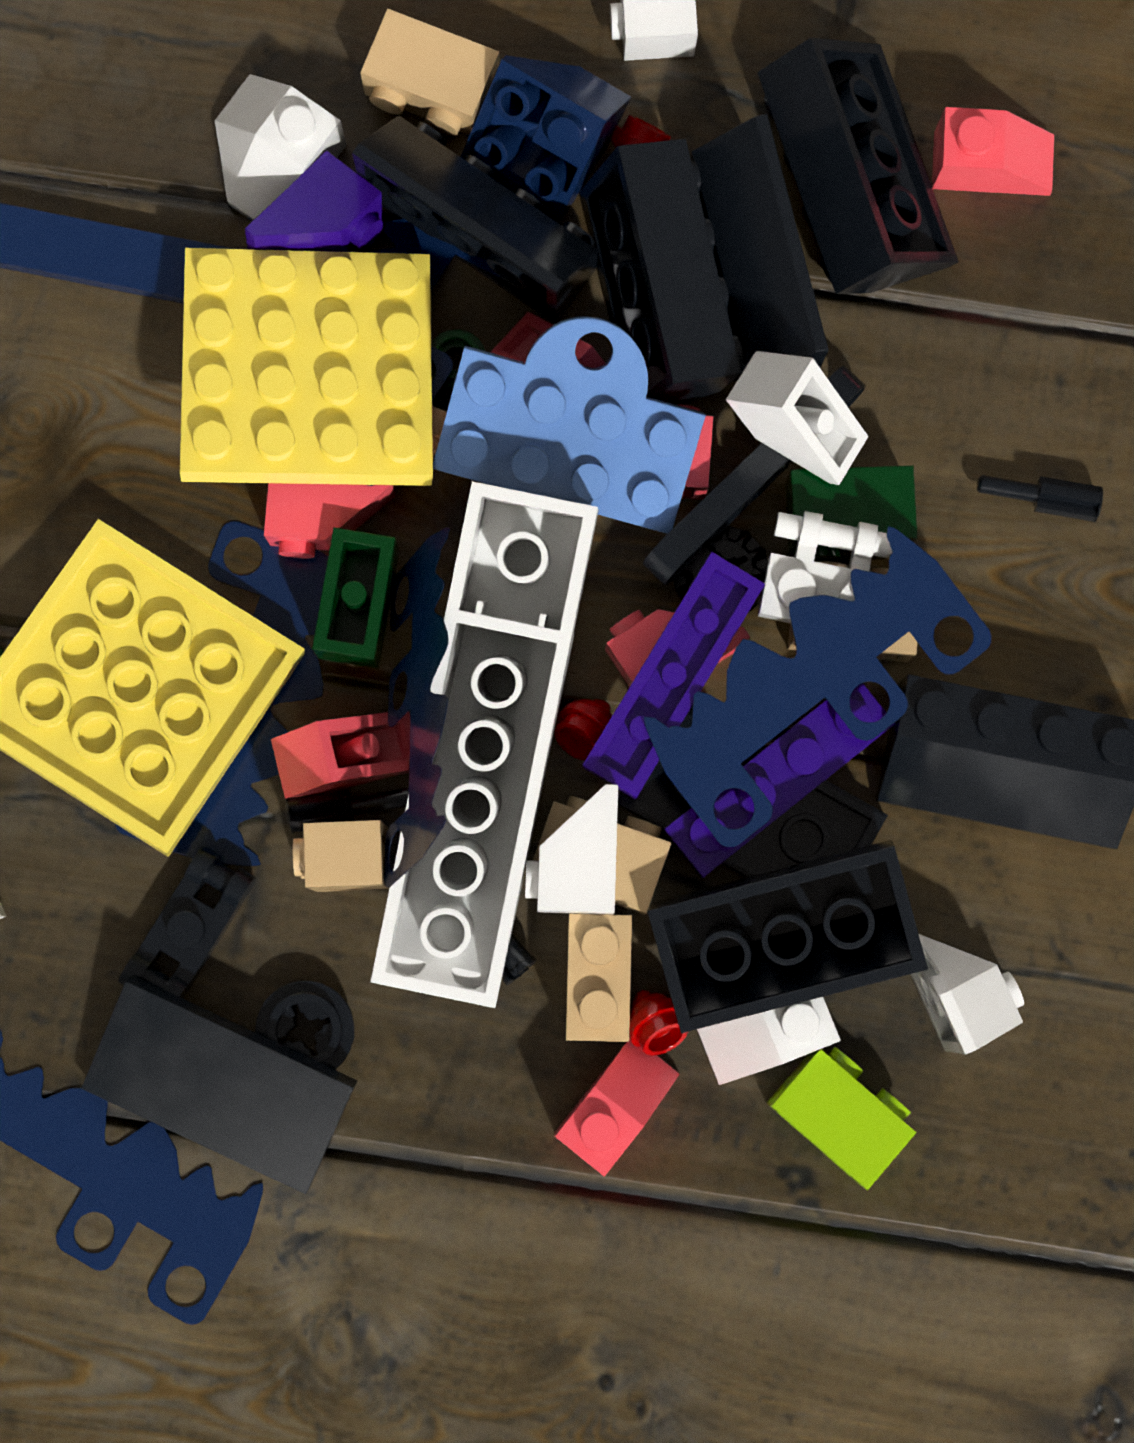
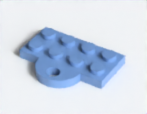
(571, 427)

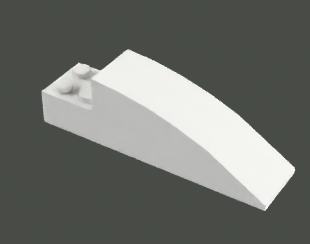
(504, 684)

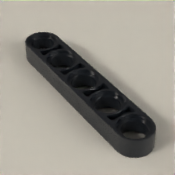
(731, 497)

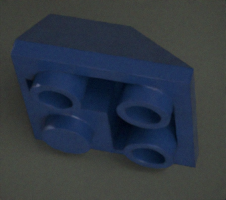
(545, 128)

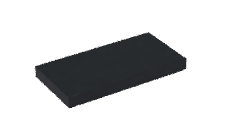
(813, 828)
(218, 1084)

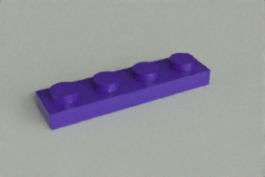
(674, 672)
(783, 773)

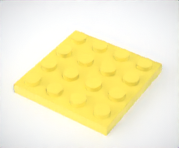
(306, 368)
(137, 686)

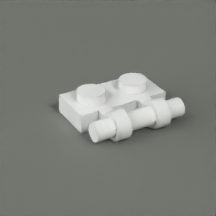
(801, 576)

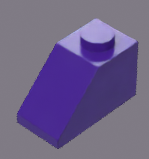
(320, 211)

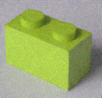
(842, 1116)

